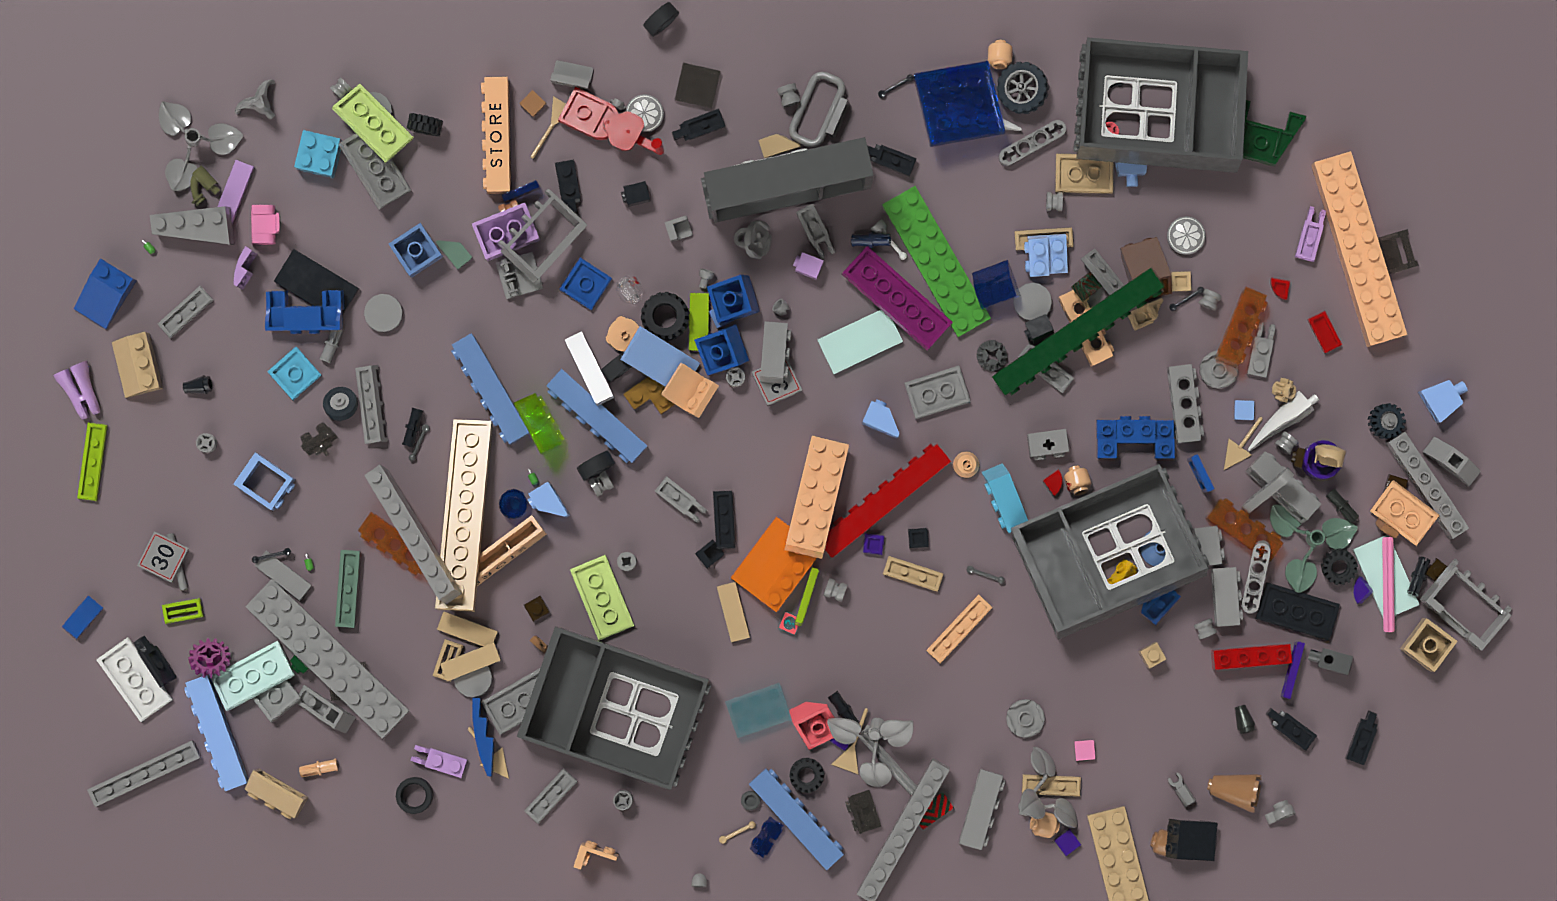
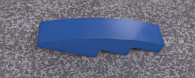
(484, 744)

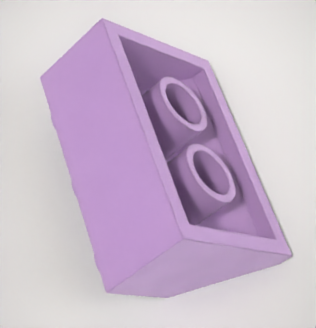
(496, 228)

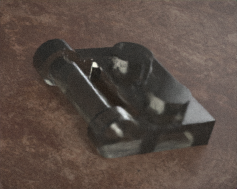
(1392, 254)

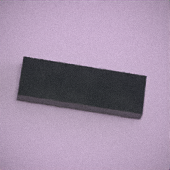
(724, 519)

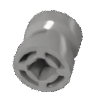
(789, 97)
(598, 487)
(835, 589)
(624, 802)

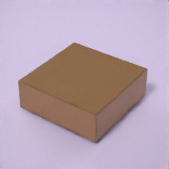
(532, 103)

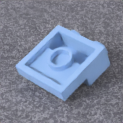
(1046, 255)

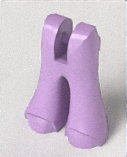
(81, 374)

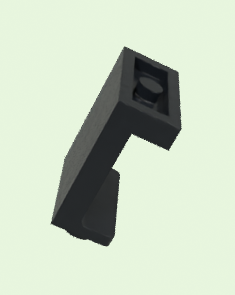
(1191, 840)

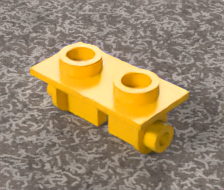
(1123, 570)

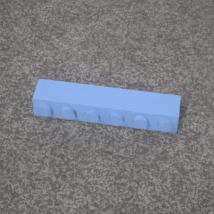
(217, 733)

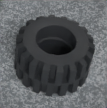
(677, 304)

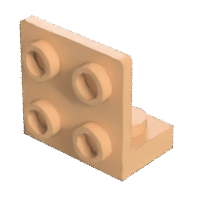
(689, 390)
(583, 857)

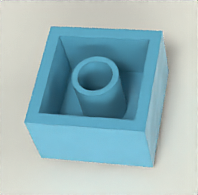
(318, 154)

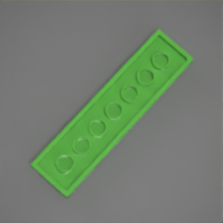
(936, 261)

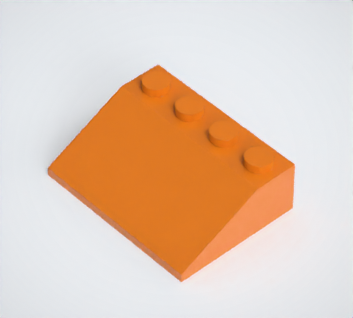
(770, 570)

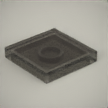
(697, 85)

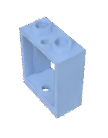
(250, 469)

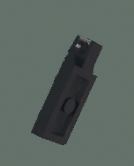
(700, 126)
(892, 159)
(568, 183)
(154, 661)
(1292, 728)
(1362, 739)

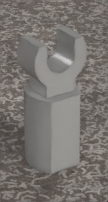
(1182, 791)

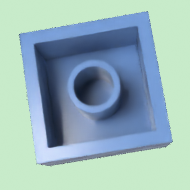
(415, 250)

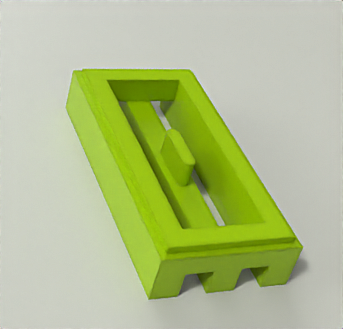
(166, 614)

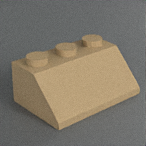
(137, 364)
(275, 793)

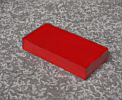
(1324, 332)

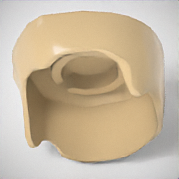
(1330, 455)

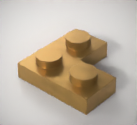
(648, 390)

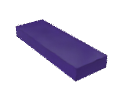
(1292, 670)

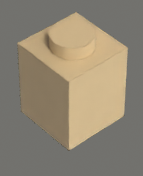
(1152, 655)

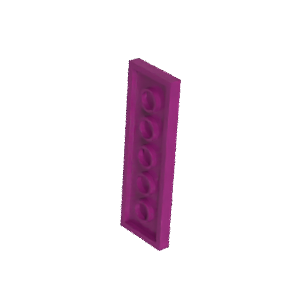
(897, 298)

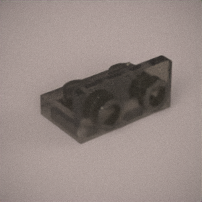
(863, 811)

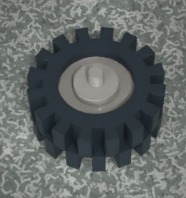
(1386, 421)

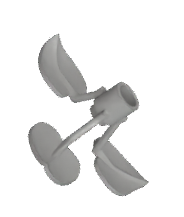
(175, 118)
(895, 731)
(1031, 804)

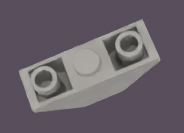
(1452, 460)

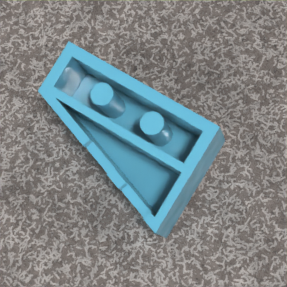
(1004, 497)

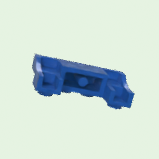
(298, 318)
(1140, 431)

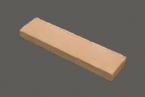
(959, 628)

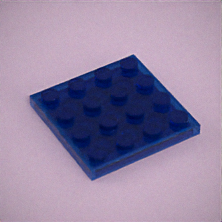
(959, 103)

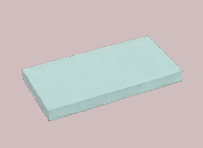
(859, 341)
(1371, 564)
(252, 676)

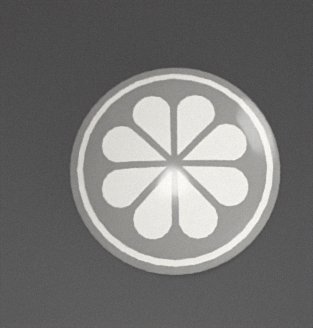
(648, 109)
(1186, 235)

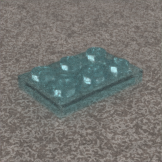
(758, 710)

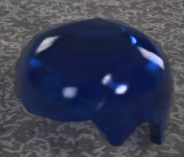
(513, 504)

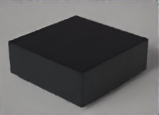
(918, 538)

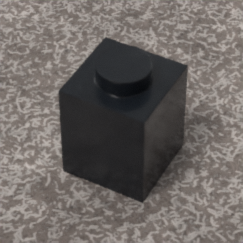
(635, 194)
(1038, 329)

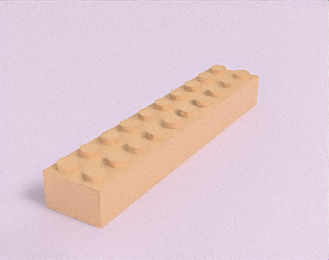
(1359, 249)

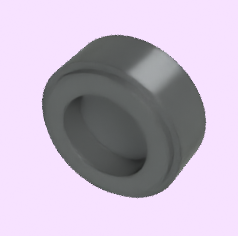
(750, 800)

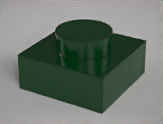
(298, 665)

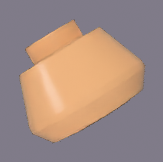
(961, 468)

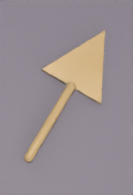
(1235, 452)
(499, 763)

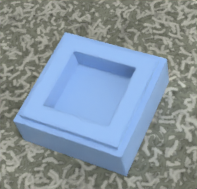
(1243, 410)

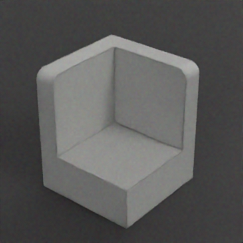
(678, 229)

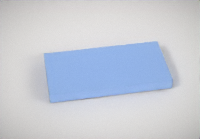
(655, 356)

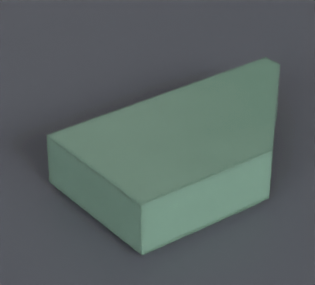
(455, 252)

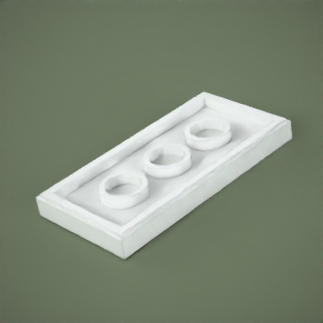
(134, 680)

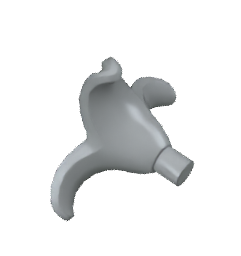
(259, 101)

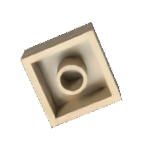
(1428, 644)

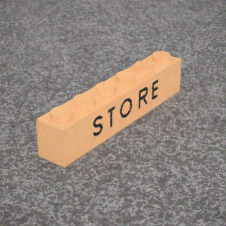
(497, 135)
(509, 547)

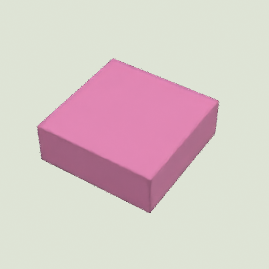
(1084, 750)

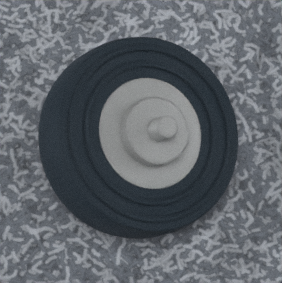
(340, 403)

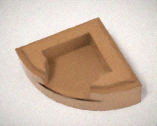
(1386, 528)
(539, 643)

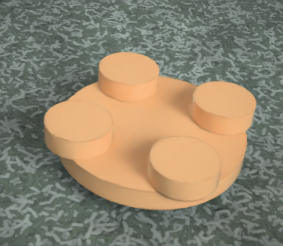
(621, 333)

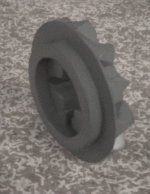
(991, 346)

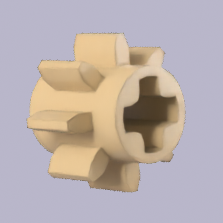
(1284, 390)

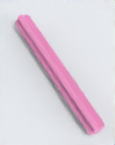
(1388, 584)

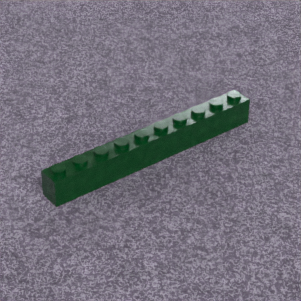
(1079, 330)

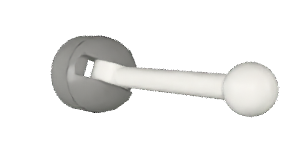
(881, 228)

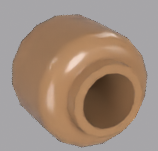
(1159, 842)

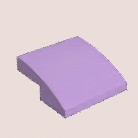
(241, 273)

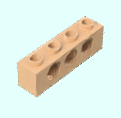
(1093, 355)

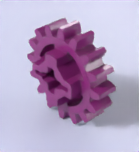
(209, 658)

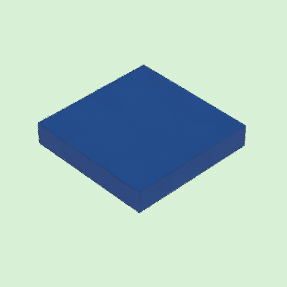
(585, 283)
(1200, 473)

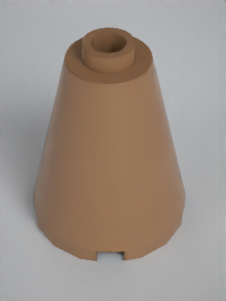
(1237, 789)

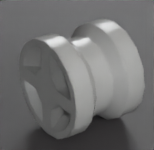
(341, 88)
(1054, 201)
(1210, 299)
(735, 377)
(204, 440)
(1286, 443)
(626, 563)
(1205, 628)

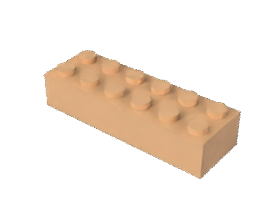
(816, 497)

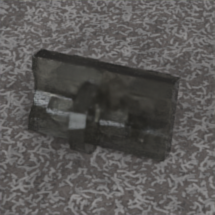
(320, 442)

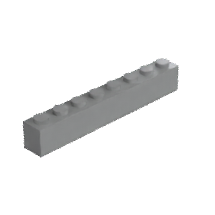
(413, 534)
(903, 830)

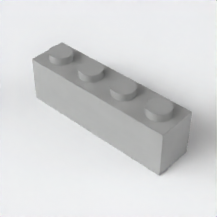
(1292, 495)
(980, 809)

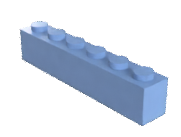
(491, 389)
(598, 417)
(796, 818)

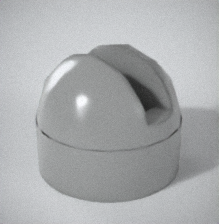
(780, 307)
(699, 880)

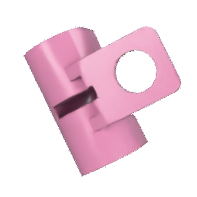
(264, 224)

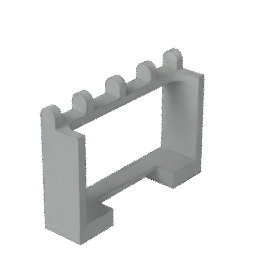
(579, 225)
(1428, 599)

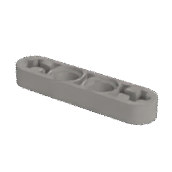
(1033, 145)
(1268, 490)
(1254, 576)

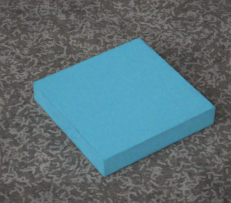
(294, 373)

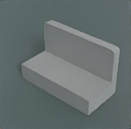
(572, 75)

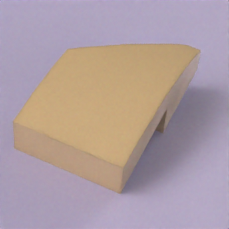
(776, 144)
(1145, 315)

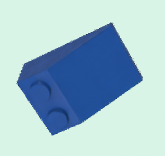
(104, 293)

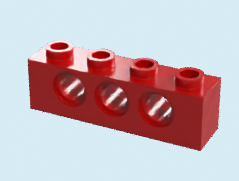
(1251, 656)

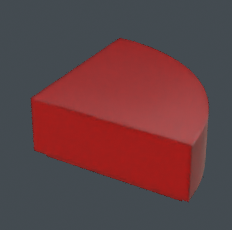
(1280, 287)
(1054, 482)

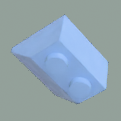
(880, 419)
(547, 500)

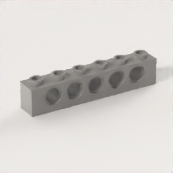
(1427, 485)

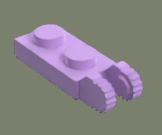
(1310, 236)
(441, 761)

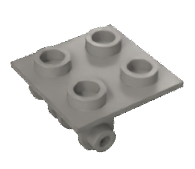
(514, 280)

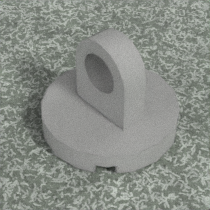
(756, 240)

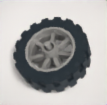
(1006, 79)

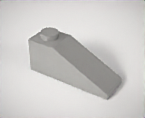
(325, 710)

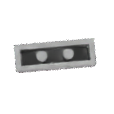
(774, 352)
(1226, 596)

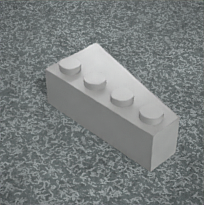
(199, 224)

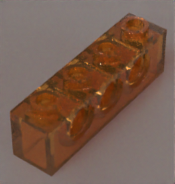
(1257, 302)
(1217, 517)
(368, 531)

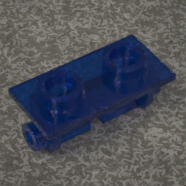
(770, 829)

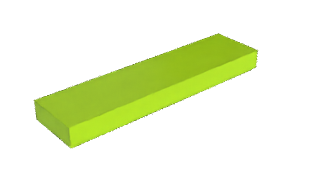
(92, 461)

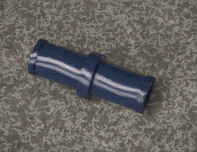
(871, 240)

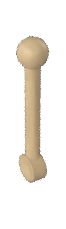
(723, 839)

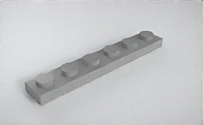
(144, 773)

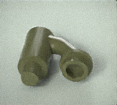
(202, 176)

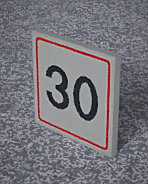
(774, 391)
(163, 556)

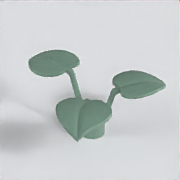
(1335, 530)

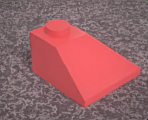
(811, 723)

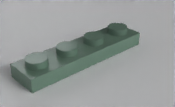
(347, 588)

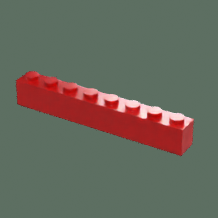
(886, 499)

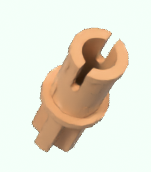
(318, 768)

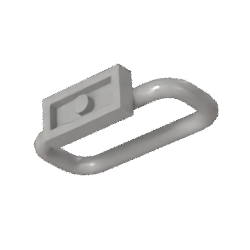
(835, 114)

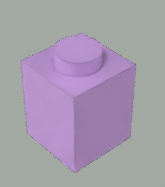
(808, 265)

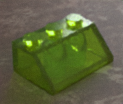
(539, 423)

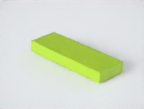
(698, 318)
(806, 596)

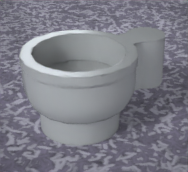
(1281, 811)

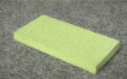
(372, 123)
(602, 597)

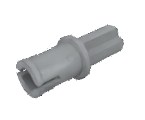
(331, 345)

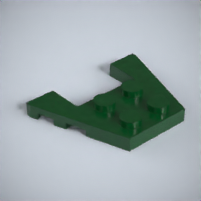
(1267, 143)

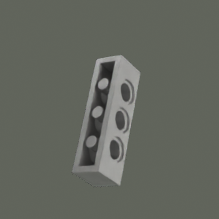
(1187, 373)

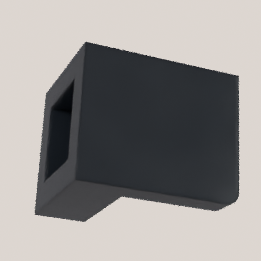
(709, 554)

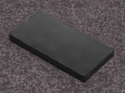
(309, 279)
(1297, 611)

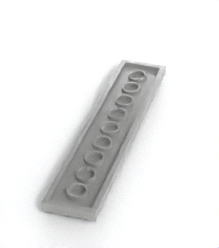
(327, 658)

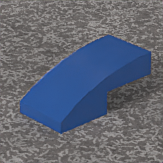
(82, 617)

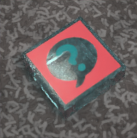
(787, 623)

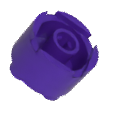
(1317, 470)

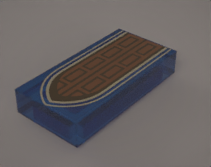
(521, 191)

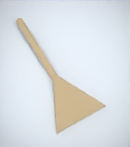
(557, 109)
(848, 759)

